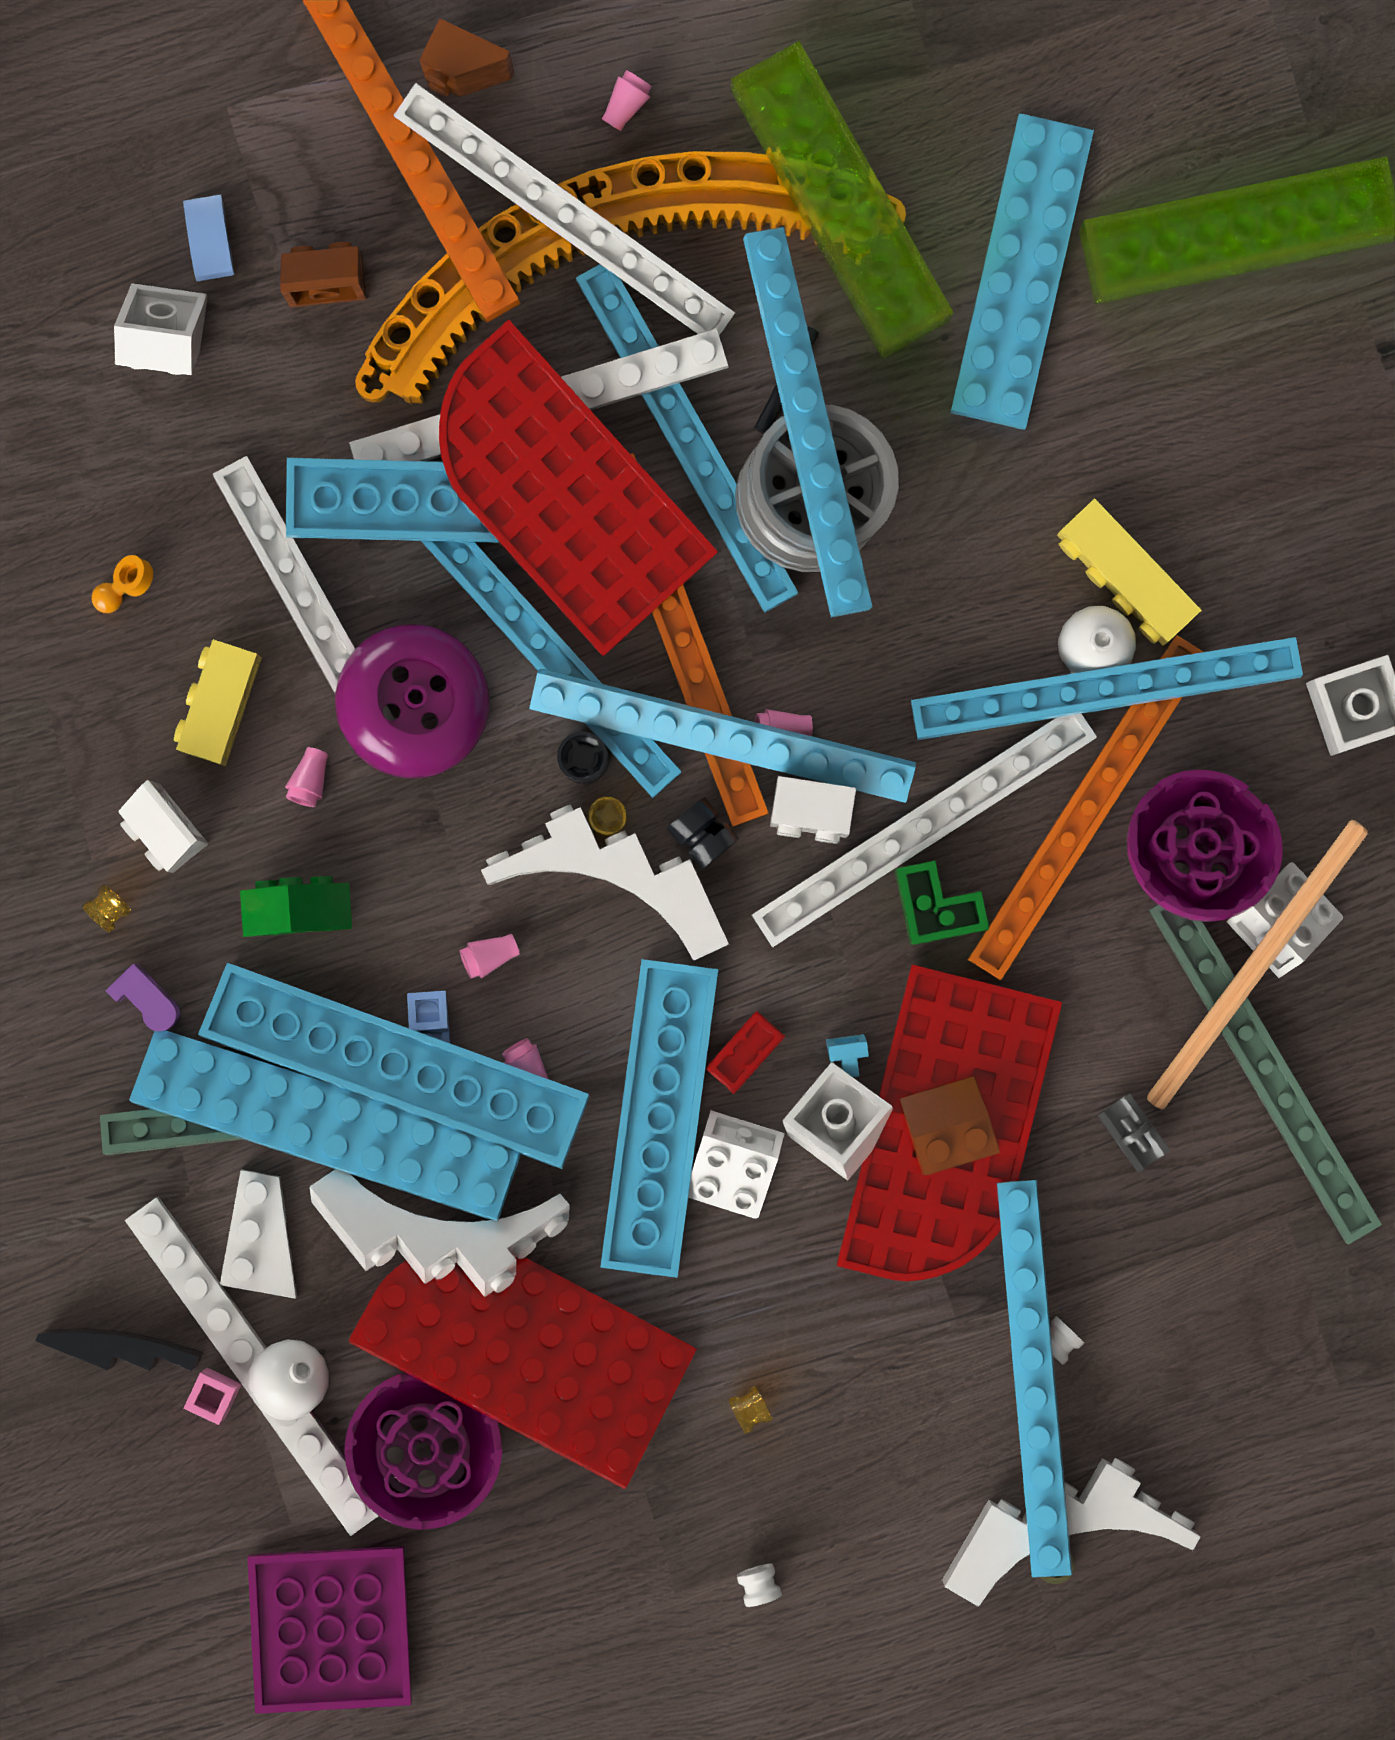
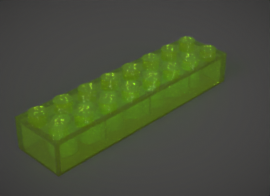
(840, 200)
(1239, 230)

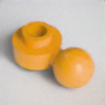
(130, 576)

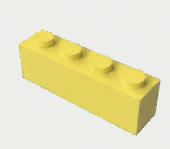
(1128, 573)

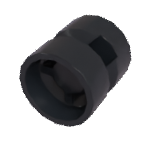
(583, 757)
(703, 833)

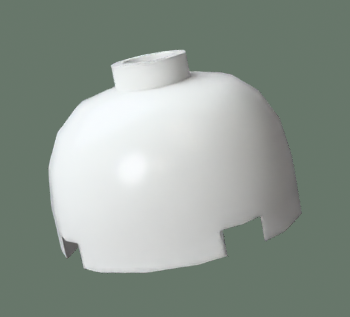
(1096, 640)
(289, 1379)

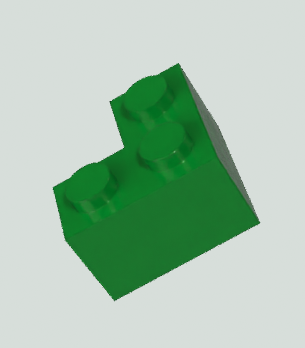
(295, 906)
(928, 914)

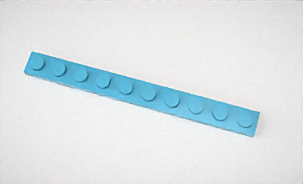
(807, 422)
(686, 437)
(546, 651)
(1106, 688)
(722, 735)
(1034, 1379)

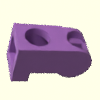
(157, 1007)

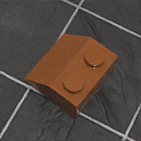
(463, 62)
(322, 275)
(949, 1126)

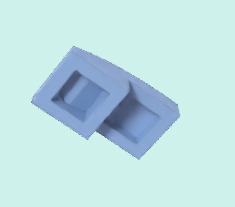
(208, 238)
(429, 1014)

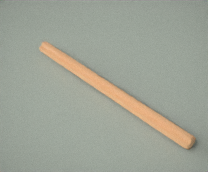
(1257, 964)

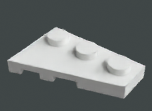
(258, 1240)

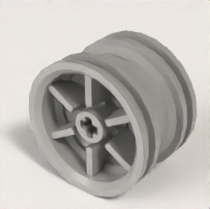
(765, 509)

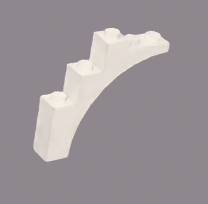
(573, 849)
(429, 1245)
(1107, 1502)

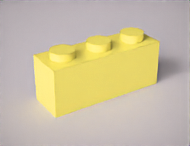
(217, 702)

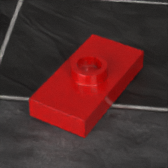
(745, 1052)

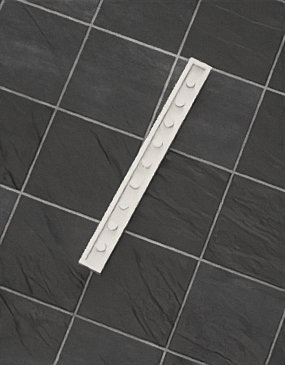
(561, 212)
(594, 386)
(922, 827)
(239, 1347)

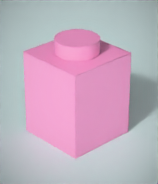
(212, 1396)

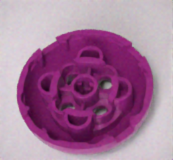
(403, 744)
(1201, 803)
(394, 1489)

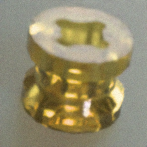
(608, 810)
(106, 908)
(750, 1409)

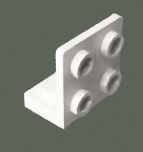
(1258, 920)
(735, 1164)

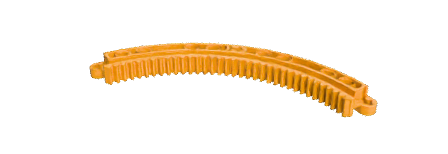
(732, 188)

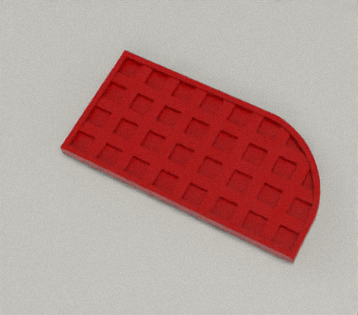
(562, 491)
(946, 1032)
(533, 1359)

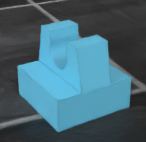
(847, 1051)

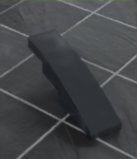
(104, 1347)

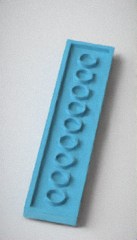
(394, 1065)
(323, 1124)

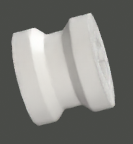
(1063, 1340)
(759, 1585)

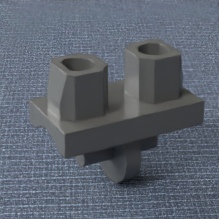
(1133, 1132)

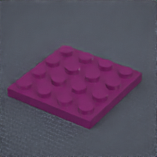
(329, 1629)

